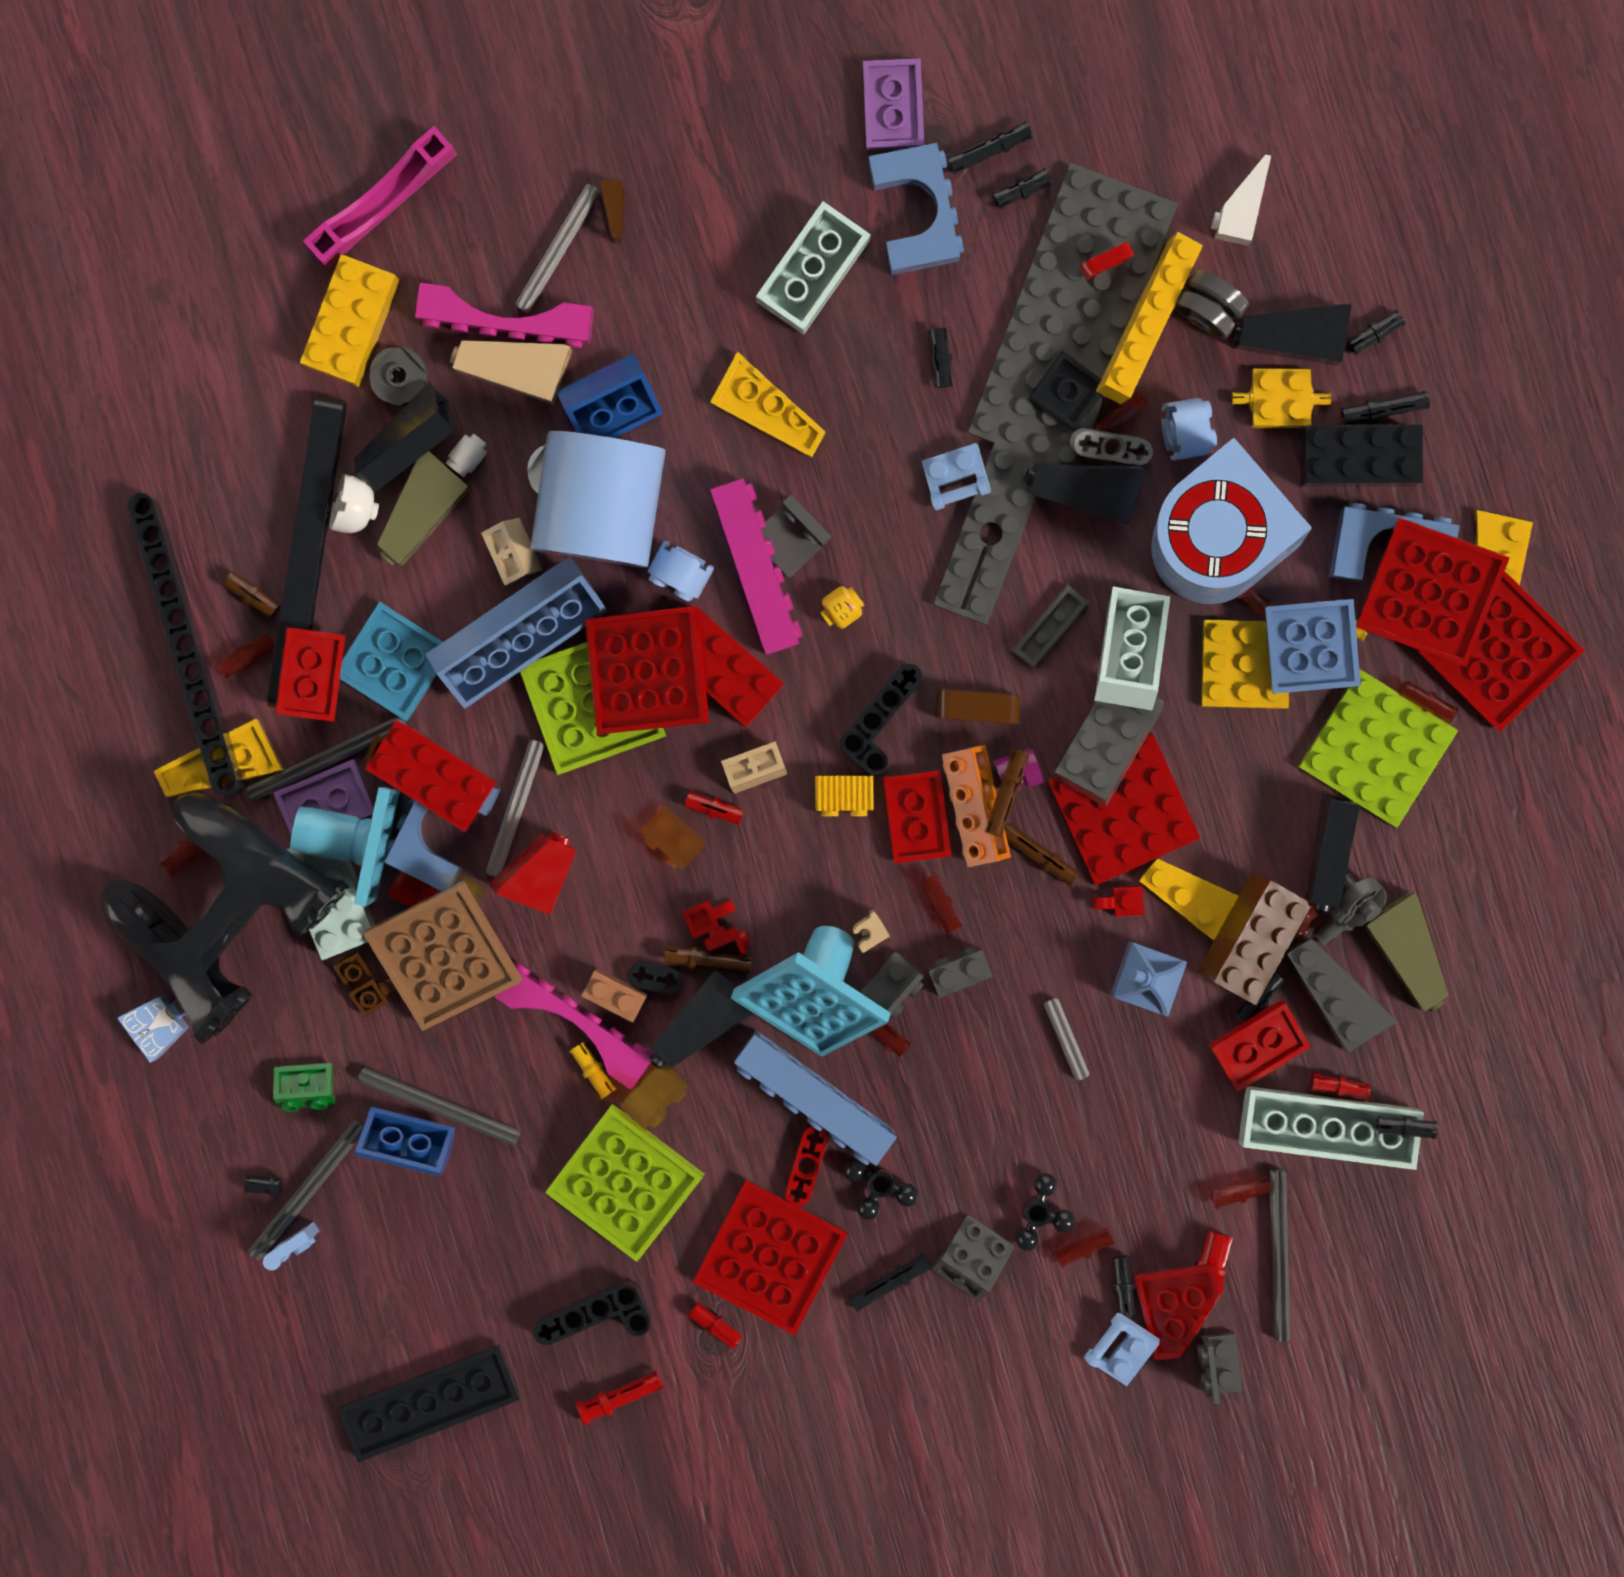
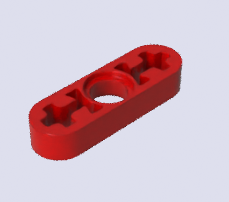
(793, 1183)

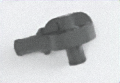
(1355, 908)

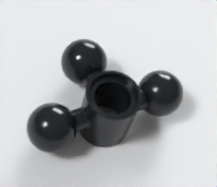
(868, 1207)
(1062, 1220)

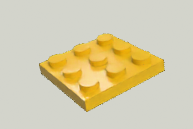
(1237, 666)

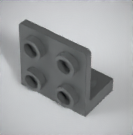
(794, 536)
(893, 984)
(973, 1259)
(1221, 1365)

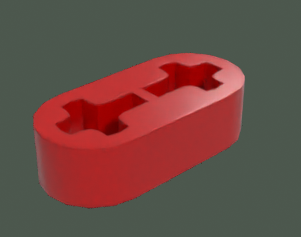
(1107, 260)

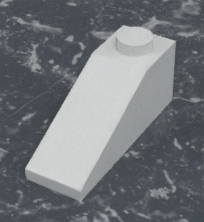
(1240, 212)

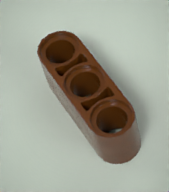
(978, 706)

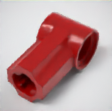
(1215, 1251)

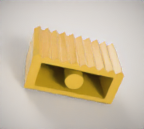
(843, 794)

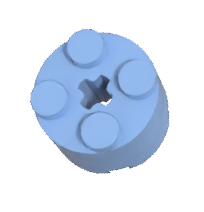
(1188, 428)
(679, 570)

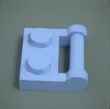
(954, 467)
(296, 1243)
(1130, 1353)

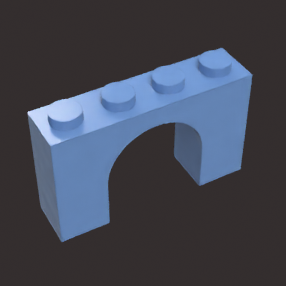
(921, 168)
(1359, 526)
(413, 855)

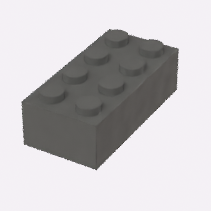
(1105, 748)

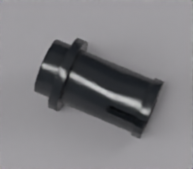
(265, 1185)

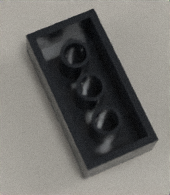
(1361, 455)

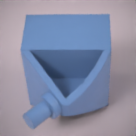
(1148, 978)

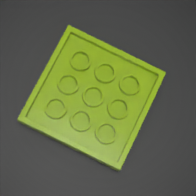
(565, 711)
(1378, 749)
(624, 1183)

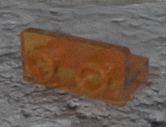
(673, 838)

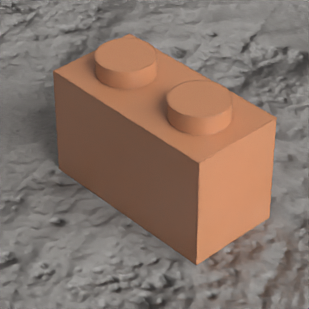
(614, 995)

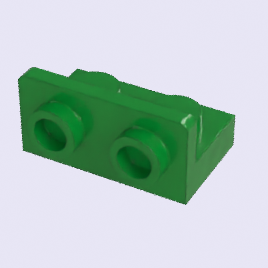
(303, 1087)

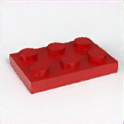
(310, 674)
(917, 817)
(1259, 1045)

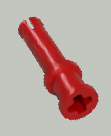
(606, 1402)

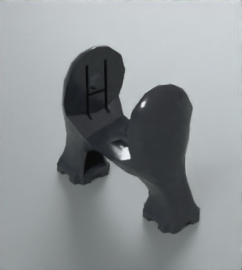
(254, 874)

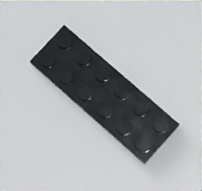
(428, 1403)

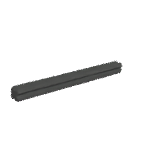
(318, 762)
(438, 1106)
(306, 1191)
(1279, 1254)

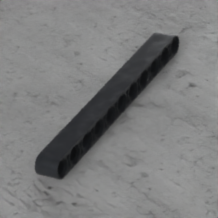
(310, 526)
(175, 634)

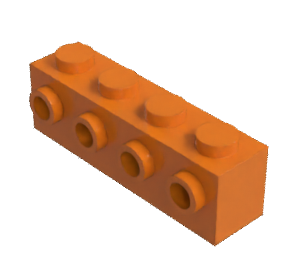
(973, 798)

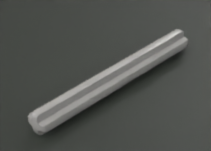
(557, 248)
(515, 807)

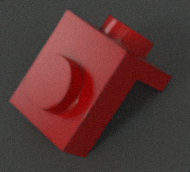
(409, 889)
(721, 937)

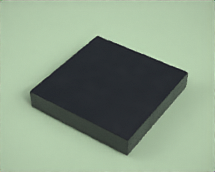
(1067, 391)

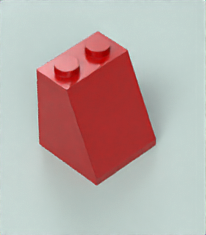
(537, 873)

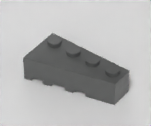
(1340, 1000)

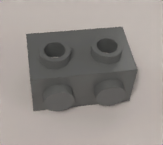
(959, 972)

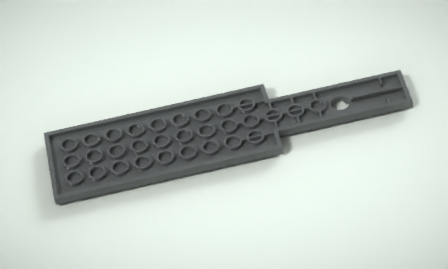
(1051, 316)

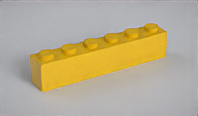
(1149, 318)

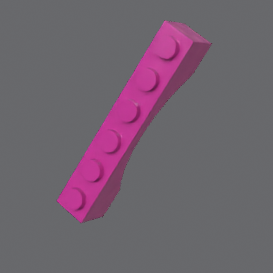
(411, 172)
(564, 323)
(621, 1058)

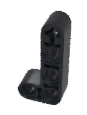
(885, 714)
(590, 1317)

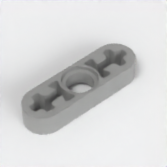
(1093, 435)

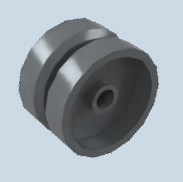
(1211, 304)

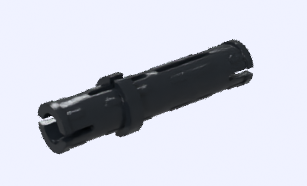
(995, 145)
(1383, 408)
(900, 1276)

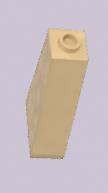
(519, 367)

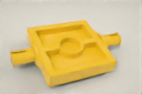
(1281, 398)

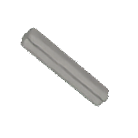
(1066, 1039)

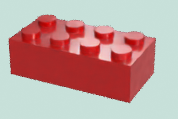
(734, 674)
(431, 775)

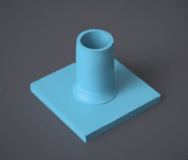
(350, 839)
(809, 996)

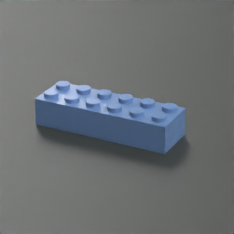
(516, 632)
(816, 1098)

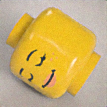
(841, 607)

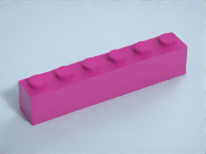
(755, 566)

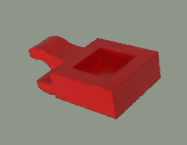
(1125, 901)
(704, 917)

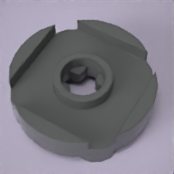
(399, 359)

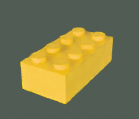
(350, 321)

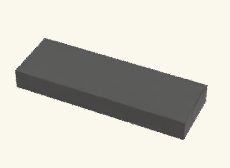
(1050, 626)

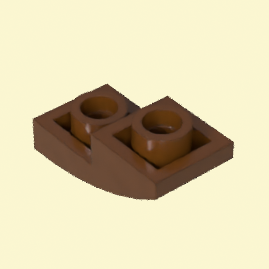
(361, 983)

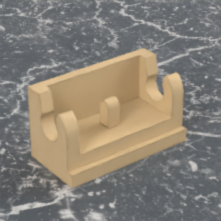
(511, 551)
(754, 767)
(874, 927)

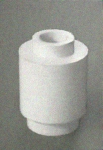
(467, 454)

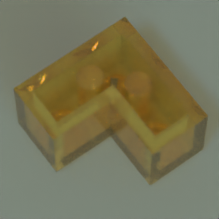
(653, 1094)

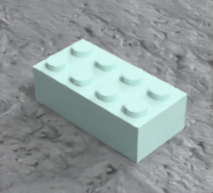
(813, 268)
(1132, 648)
(346, 921)

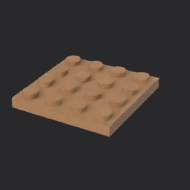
(442, 956)

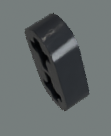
(656, 970)

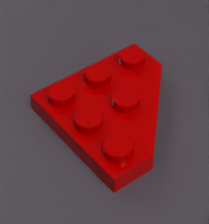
(1177, 1305)

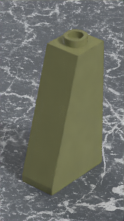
(422, 506)
(1408, 949)

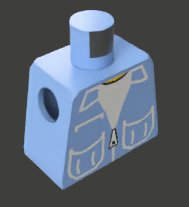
(155, 1026)

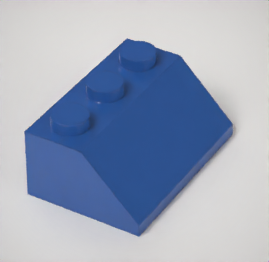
(611, 400)
(406, 1141)

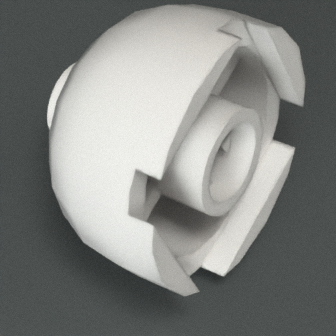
(353, 505)

